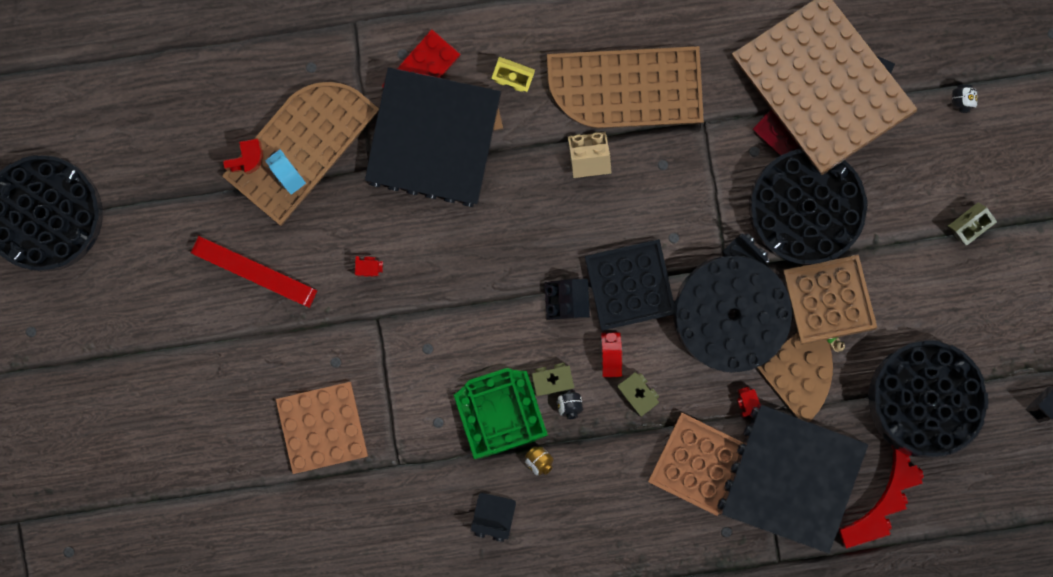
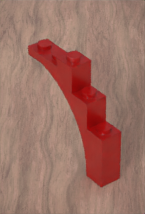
(873, 524)

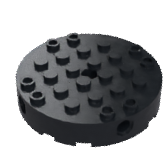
(71, 214)
(800, 235)
(760, 318)
(901, 406)

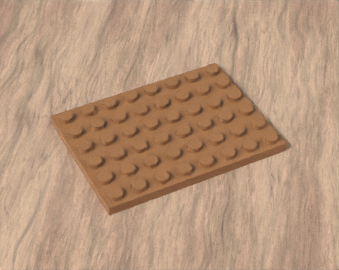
(824, 83)

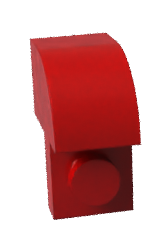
(251, 157)
(611, 354)

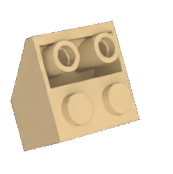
(589, 154)

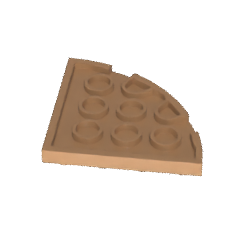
(801, 375)

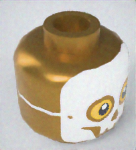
(539, 461)

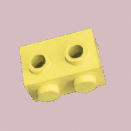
(513, 74)

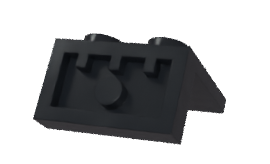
(744, 247)

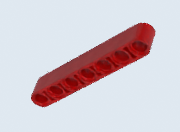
(254, 271)

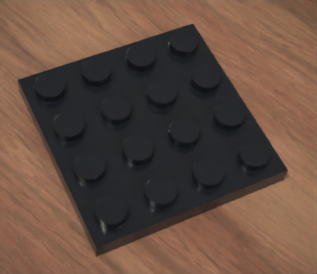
(630, 284)

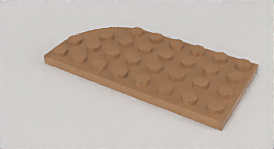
(628, 86)
(313, 134)

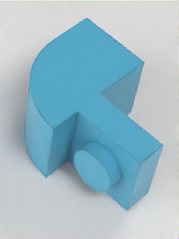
(285, 172)

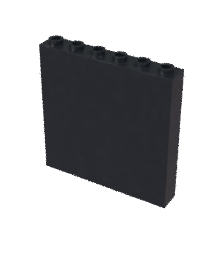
(432, 136)
(792, 478)

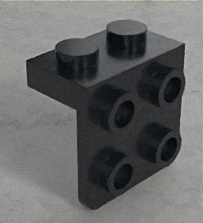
(493, 517)

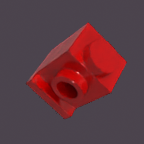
(368, 267)
(747, 400)

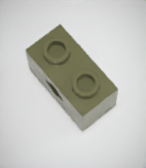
(972, 223)
(564, 383)
(641, 405)

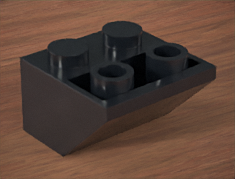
(567, 299)

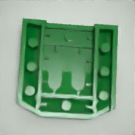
(499, 412)

